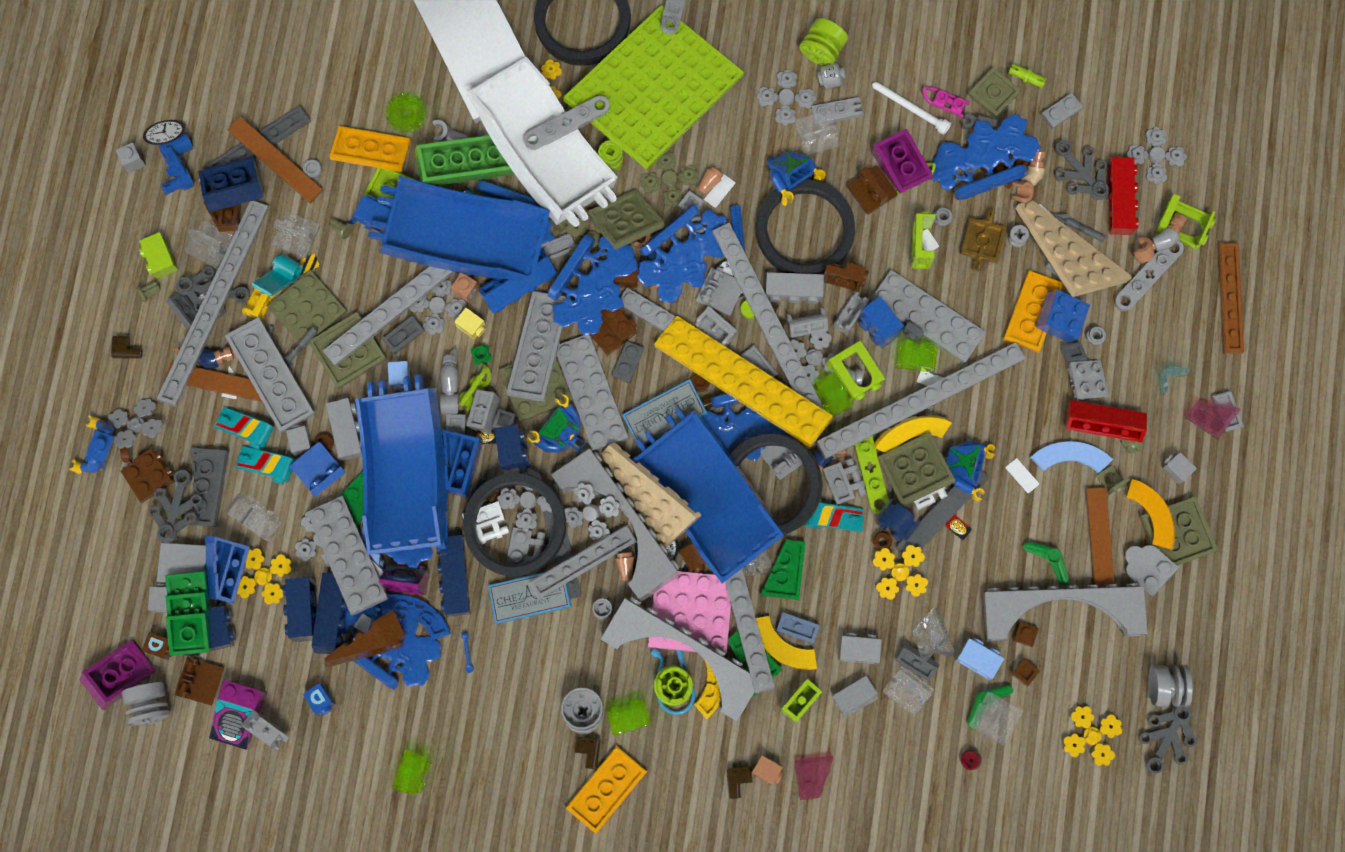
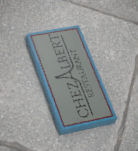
(652, 413)
(516, 600)

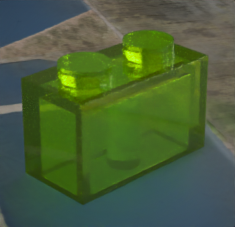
(916, 356)
(833, 395)
(628, 717)
(411, 773)

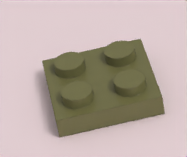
(994, 92)

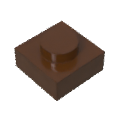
(1025, 634)
(1025, 672)

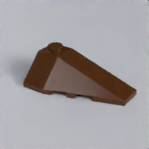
(380, 638)

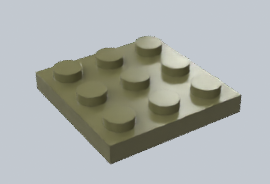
(625, 219)
(307, 305)
(355, 365)
(528, 408)
(916, 469)
(1191, 532)

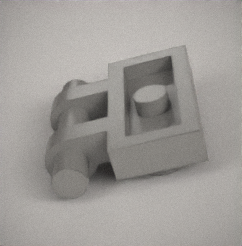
(839, 484)
(520, 545)

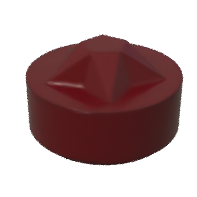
(971, 760)

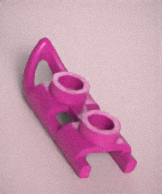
(944, 97)

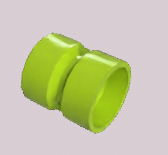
(611, 155)

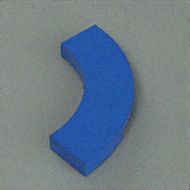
(419, 611)

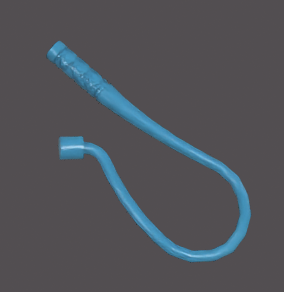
(657, 654)

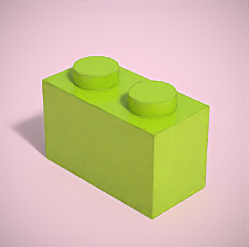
(158, 255)
(801, 701)

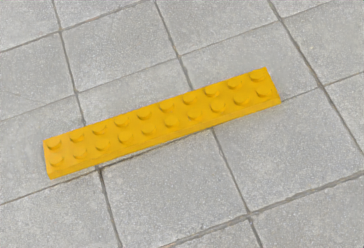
(743, 381)

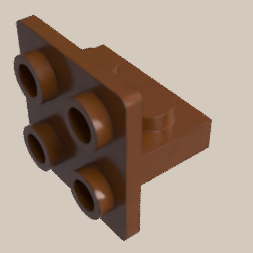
(872, 189)

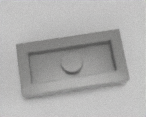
(1061, 111)

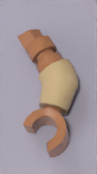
(1035, 174)

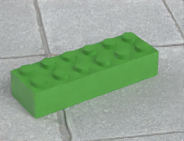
(460, 161)

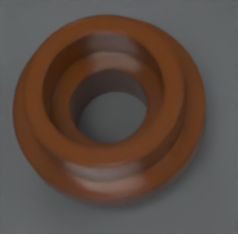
(884, 535)

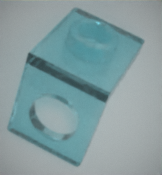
(1171, 371)

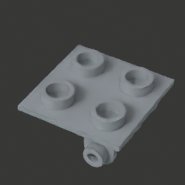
(719, 291)
(1088, 380)
(780, 460)

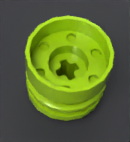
(823, 42)

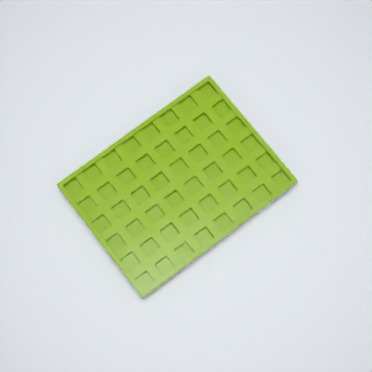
(655, 87)

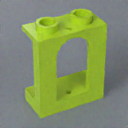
(1204, 219)
(921, 258)
(855, 391)

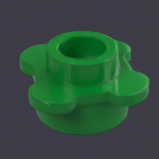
(476, 351)

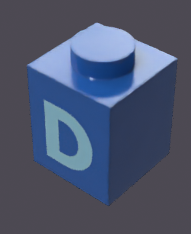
(319, 700)

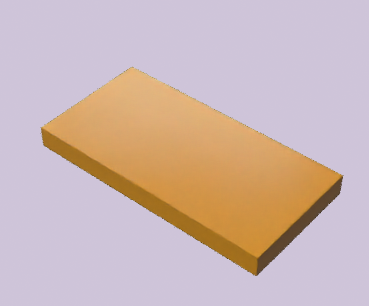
(370, 148)
(1028, 309)
(606, 790)

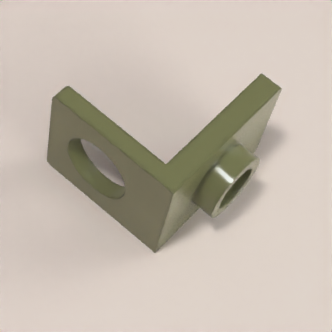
(1117, 486)

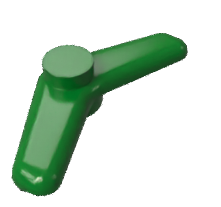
(1053, 556)
(1001, 692)

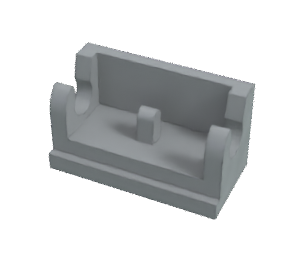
(850, 313)
(807, 324)
(716, 327)
(483, 411)
(855, 697)
(264, 729)

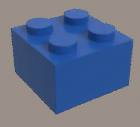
(1062, 316)
(880, 322)

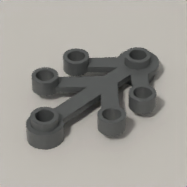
(1082, 173)
(195, 287)
(175, 509)
(1170, 735)

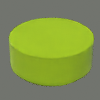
(746, 311)

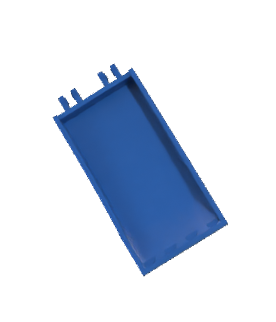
(461, 231)
(402, 468)
(701, 471)

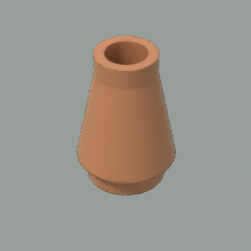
(709, 180)
(625, 564)

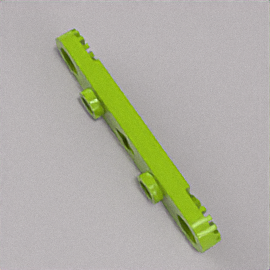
(874, 481)

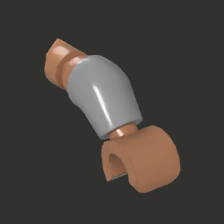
(1162, 241)

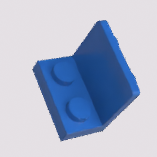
(317, 469)

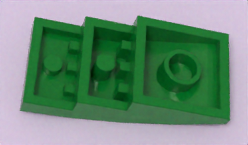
(187, 613)

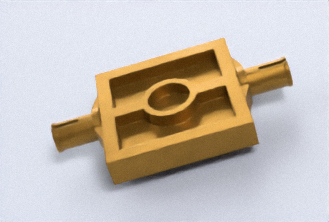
(983, 240)

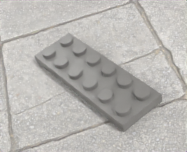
(939, 322)
(536, 350)
(269, 375)
(591, 393)
(347, 555)

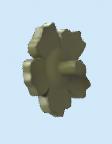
(1132, 446)

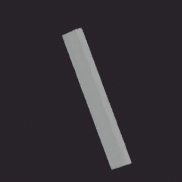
(582, 562)

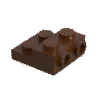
(850, 278)
(614, 330)
(147, 474)

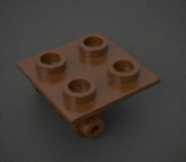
(199, 681)

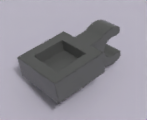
(972, 119)

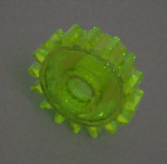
(401, 105)

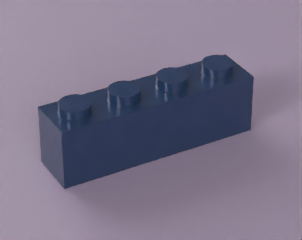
(454, 578)
(329, 616)

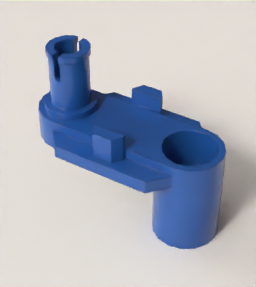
(176, 168)

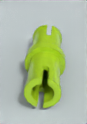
(1027, 75)

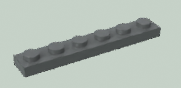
(565, 550)

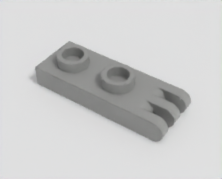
(841, 109)

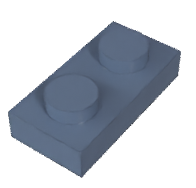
(798, 628)

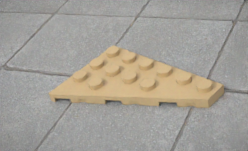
(1074, 259)
(658, 505)

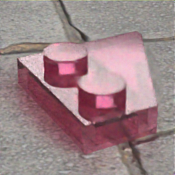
(1212, 418)
(812, 775)

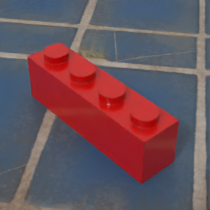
(1122, 196)
(1106, 421)

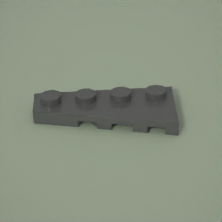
(209, 476)

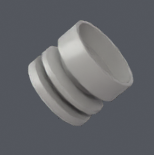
(1170, 686)
(585, 699)
(145, 704)

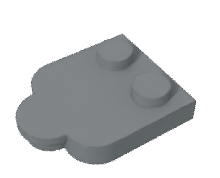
(1149, 567)

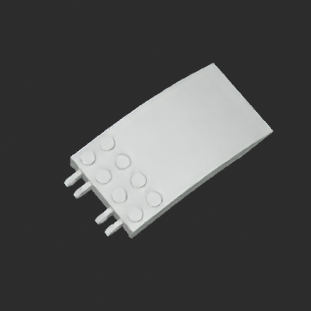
(471, 40)
(558, 175)

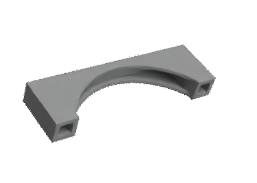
(652, 566)
(1121, 604)
(636, 622)

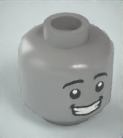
(831, 75)

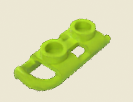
(476, 384)

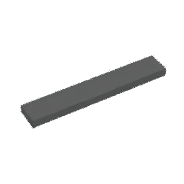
(272, 133)
(939, 516)

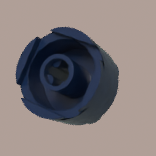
(897, 520)

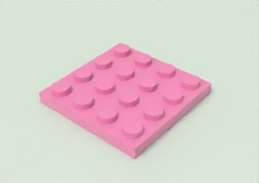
(696, 604)

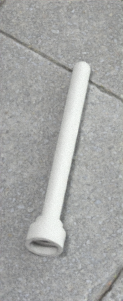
(941, 125)

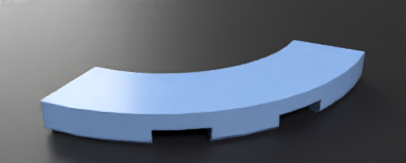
(1071, 451)

